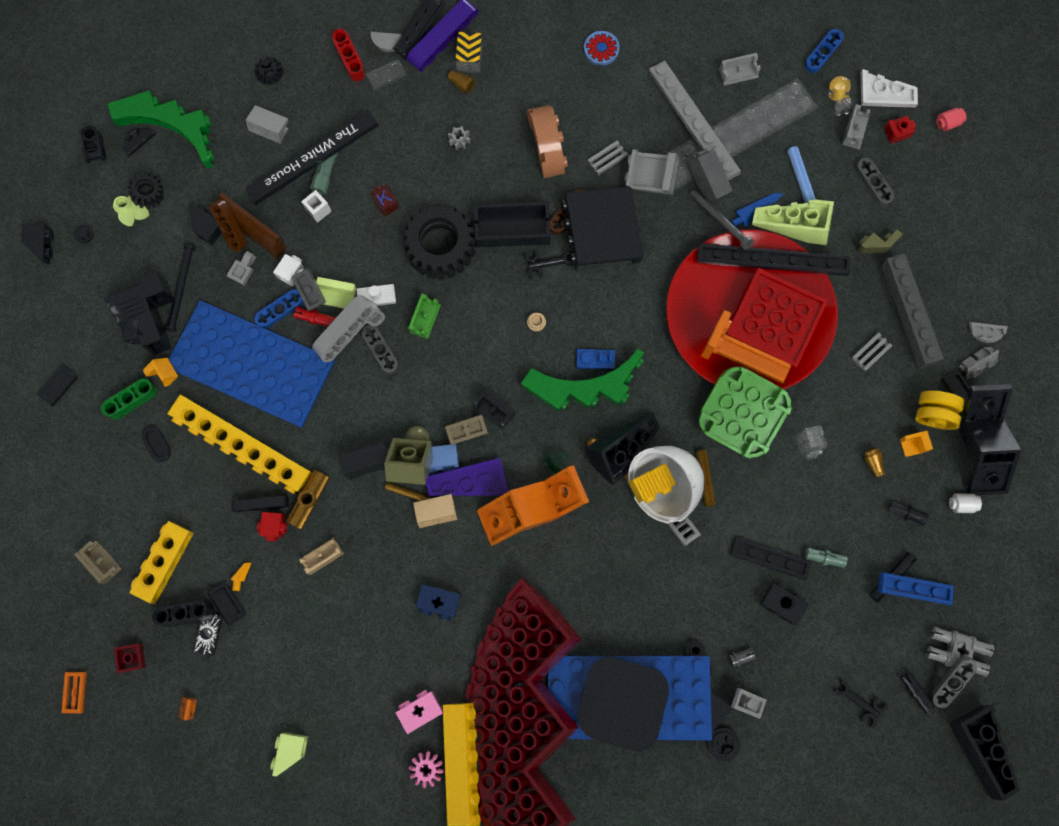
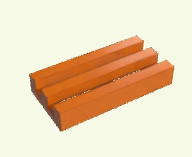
(81, 695)

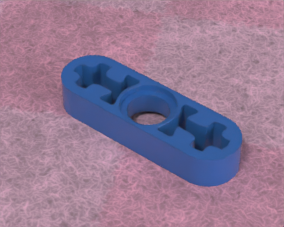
(825, 43)
(280, 301)

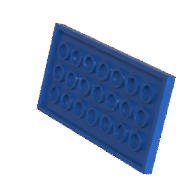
(250, 364)
(689, 698)

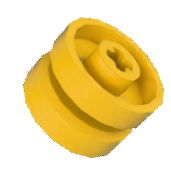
(939, 410)

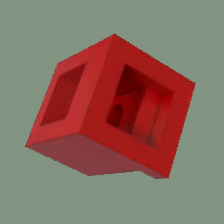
(896, 132)

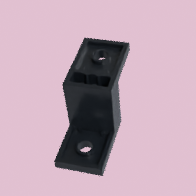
(989, 439)

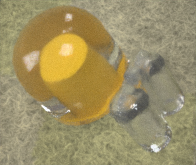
(839, 92)

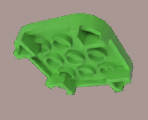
(744, 411)

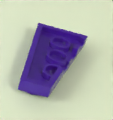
(473, 480)

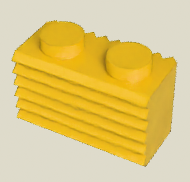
(652, 483)

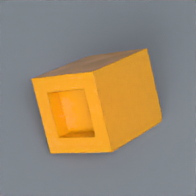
(162, 368)
(916, 443)

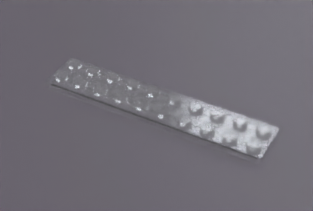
(751, 125)

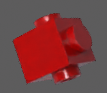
(272, 526)

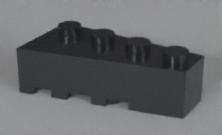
(985, 749)

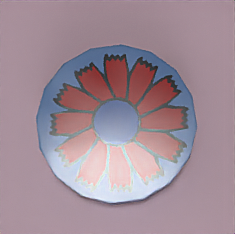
(601, 48)

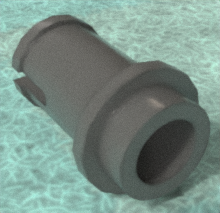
(739, 658)

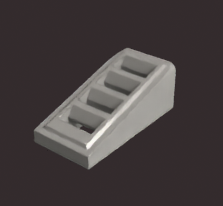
(684, 541)

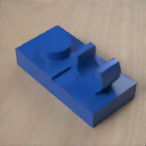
(595, 359)

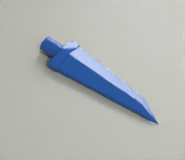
(746, 214)

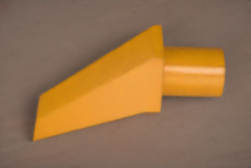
(240, 576)

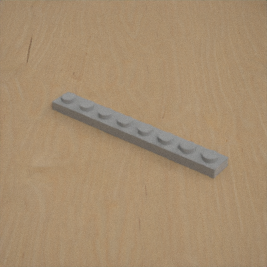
(692, 116)

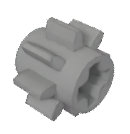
(462, 140)

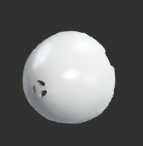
(687, 473)

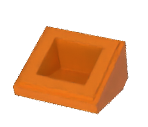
(187, 708)

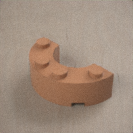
(548, 140)

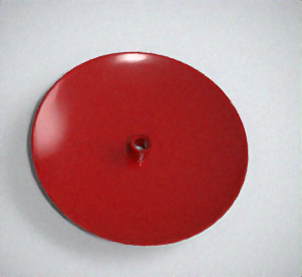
(705, 290)

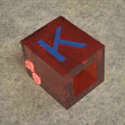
(385, 200)

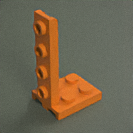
(743, 353)

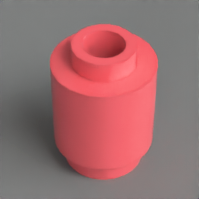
(951, 119)

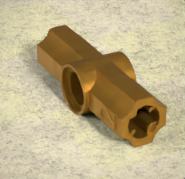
(301, 510)

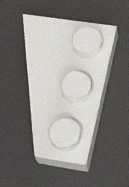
(886, 93)

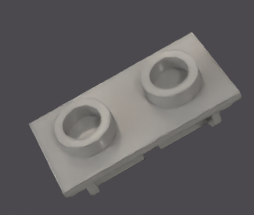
(985, 358)

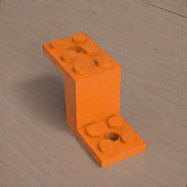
(532, 505)

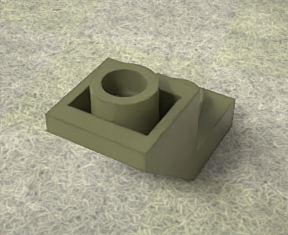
(875, 244)

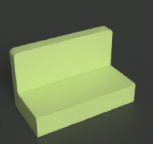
(336, 292)

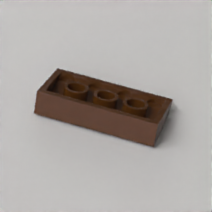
(255, 229)

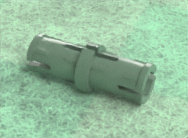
(825, 557)

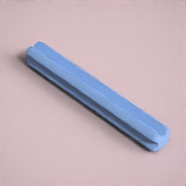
(801, 174)

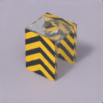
(469, 52)

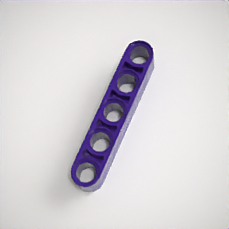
(444, 32)

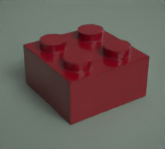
(129, 658)

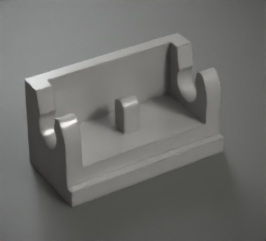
(739, 69)
(267, 124)
(856, 127)

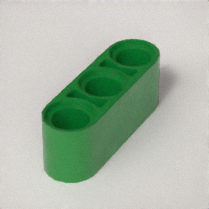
(120, 399)

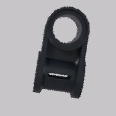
(92, 148)

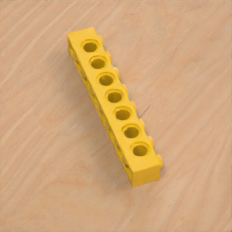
(184, 407)

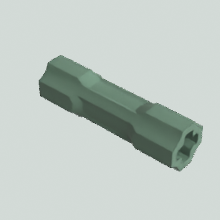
(321, 178)

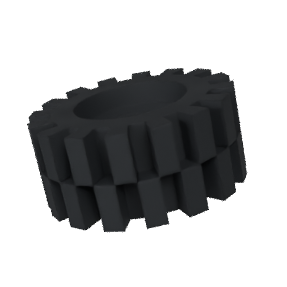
(147, 200)

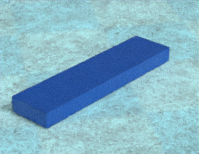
(915, 588)

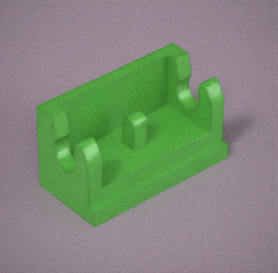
(424, 316)

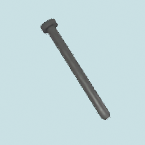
(746, 242)

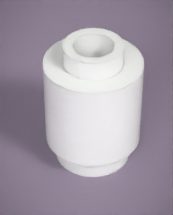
(965, 503)

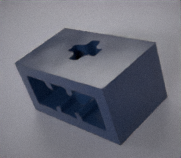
(449, 599)

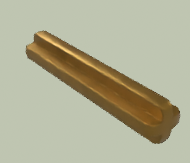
(708, 493)

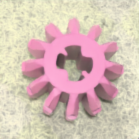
(431, 765)

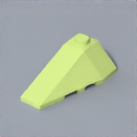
(803, 222)

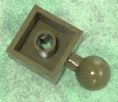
(409, 458)

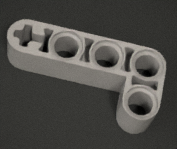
(346, 326)

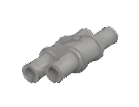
(956, 640)

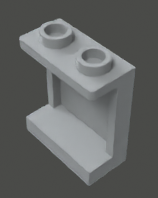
(652, 172)

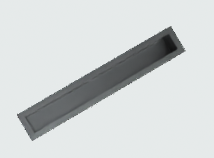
(912, 311)

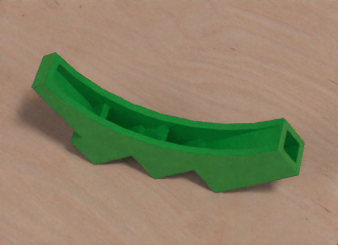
(147, 109)
(585, 392)

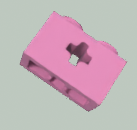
(431, 710)

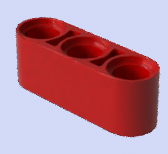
(345, 48)

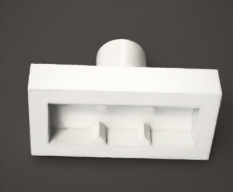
(379, 294)

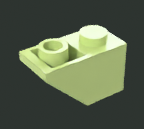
(289, 751)

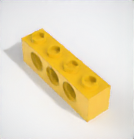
(162, 574)

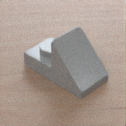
(748, 703)

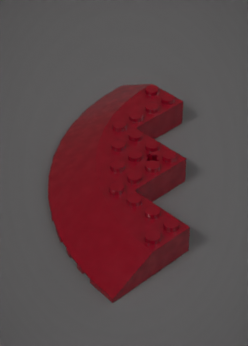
(512, 729)

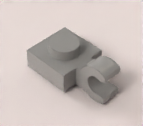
(241, 270)

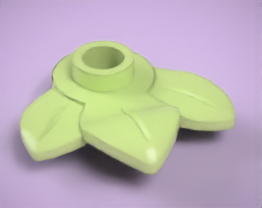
(129, 212)

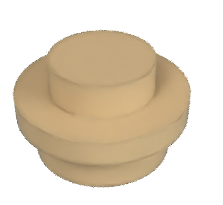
(536, 321)

